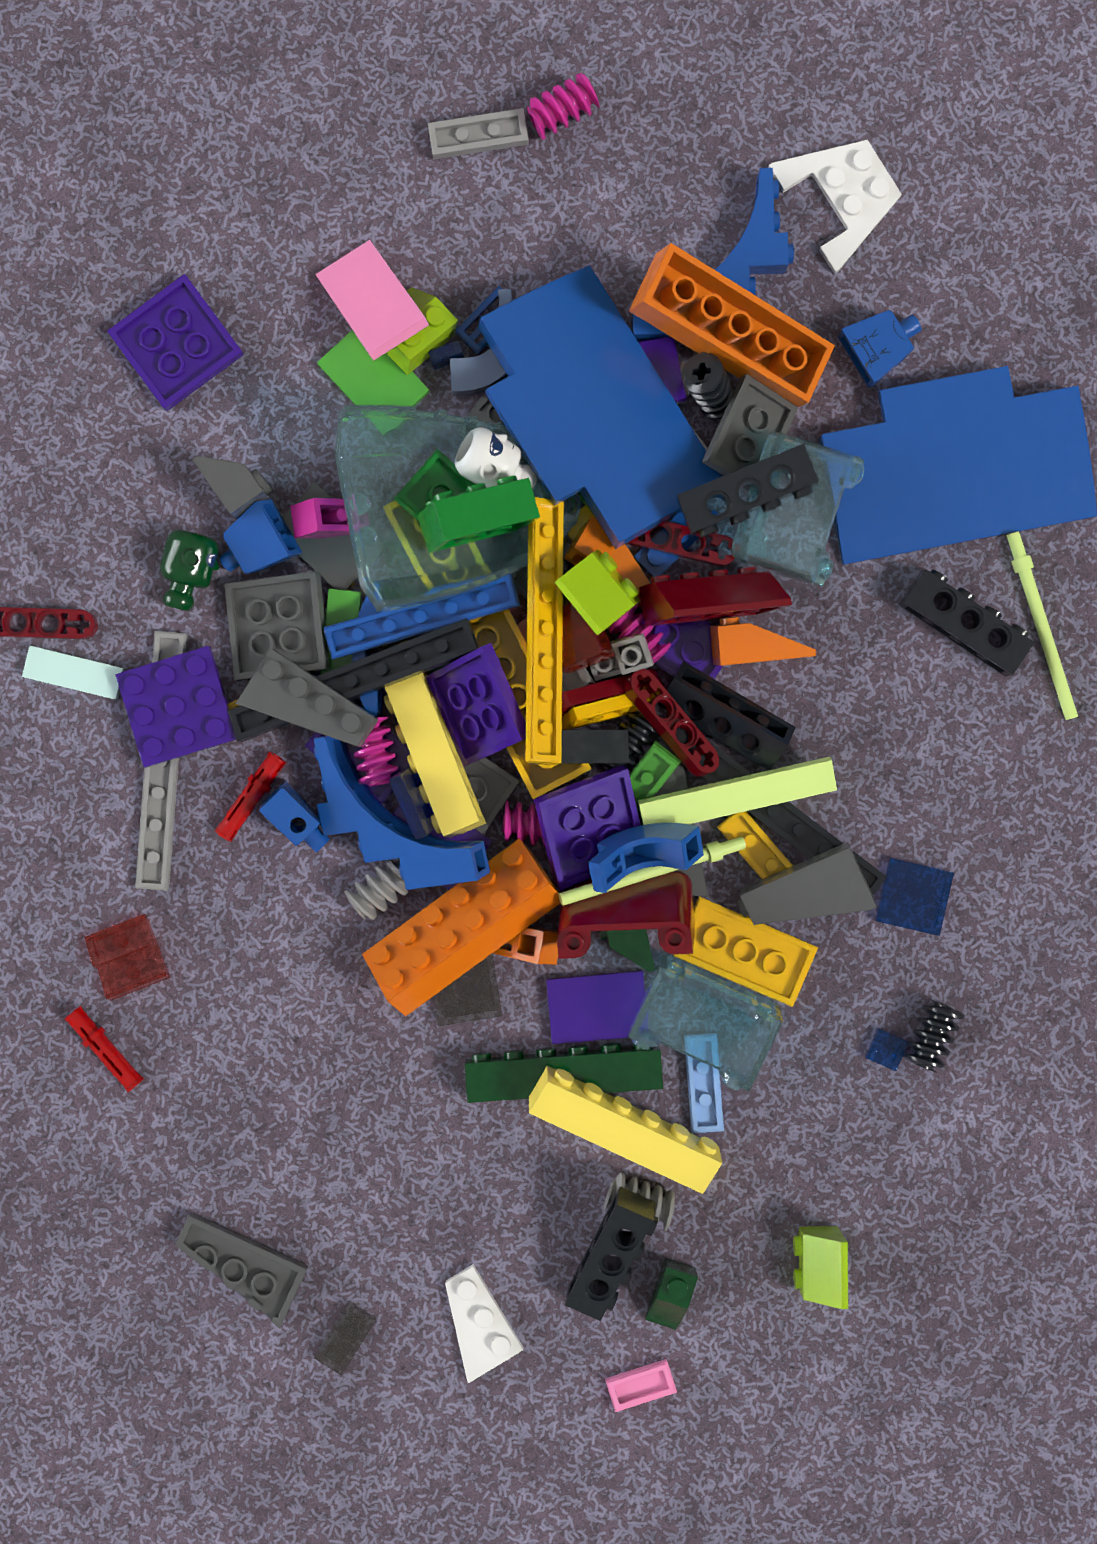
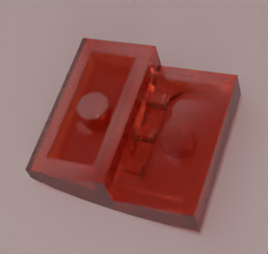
(127, 957)

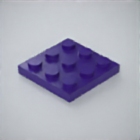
(175, 342)
(477, 705)
(176, 706)
(580, 818)

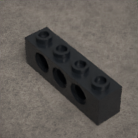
(793, 463)
(1014, 639)
(730, 716)
(586, 1290)

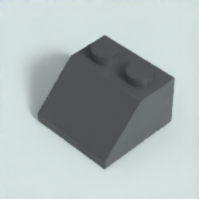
(234, 483)

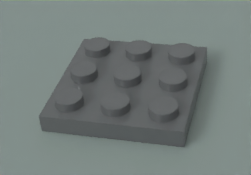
(277, 615)

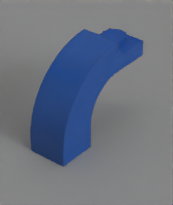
(643, 847)

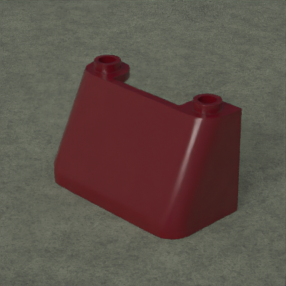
(650, 904)

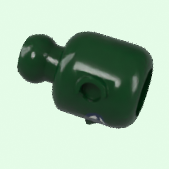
(188, 564)

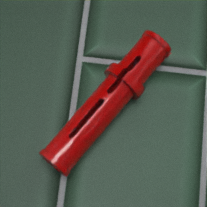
(246, 802)
(103, 1048)

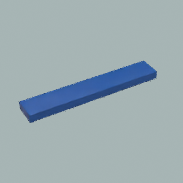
(403, 623)

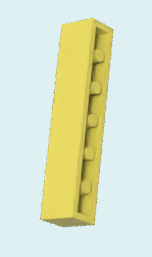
(433, 757)
(625, 1129)

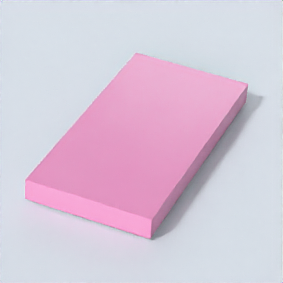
(372, 300)

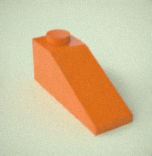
(591, 538)
(748, 643)
(533, 946)

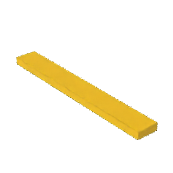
(544, 635)

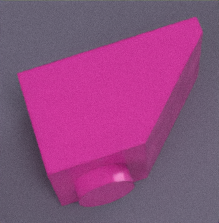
(319, 518)

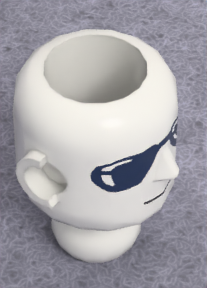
(490, 457)

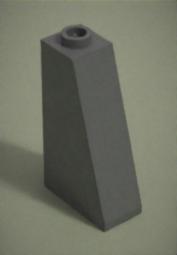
(812, 888)

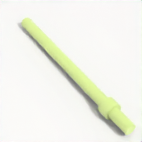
(1022, 565)
(712, 852)

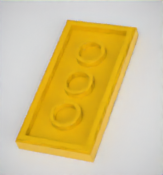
(749, 952)

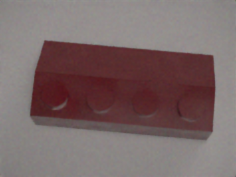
(711, 597)

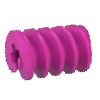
(562, 104)
(632, 624)
(376, 757)
(521, 823)

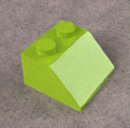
(440, 330)
(598, 590)
(822, 1265)

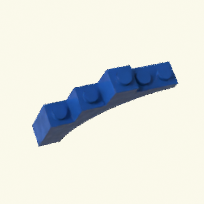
(756, 253)
(385, 837)

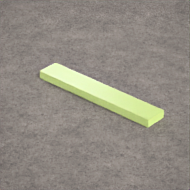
(740, 793)

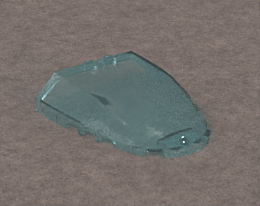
(375, 459)

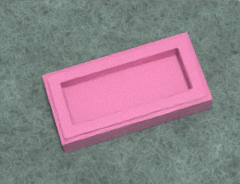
(641, 1385)

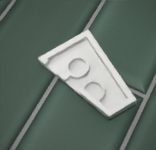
(480, 1324)

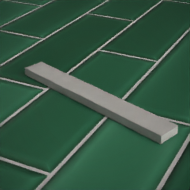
(159, 796)

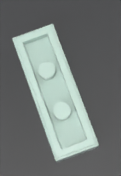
(72, 672)

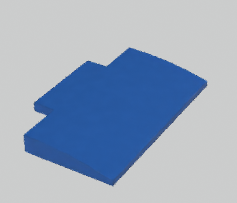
(591, 407)
(963, 465)

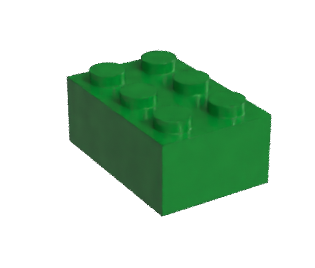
(478, 513)

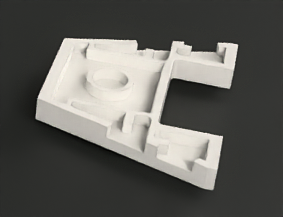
(854, 187)

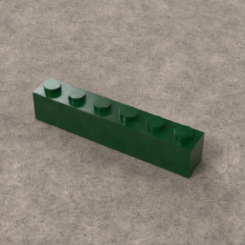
(517, 1074)

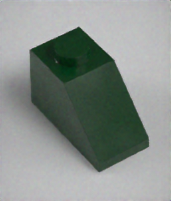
(632, 945)
(672, 1293)

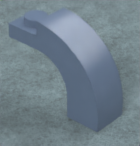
(480, 372)

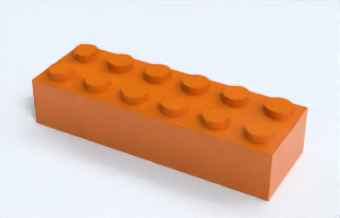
(731, 323)
(461, 928)

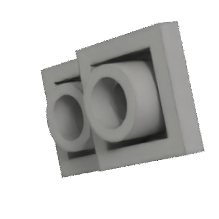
(631, 655)

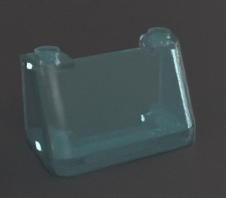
(795, 535)
(707, 1020)

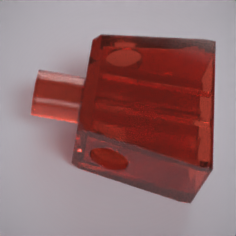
(581, 644)

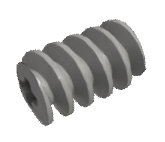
(377, 890)
(664, 1205)

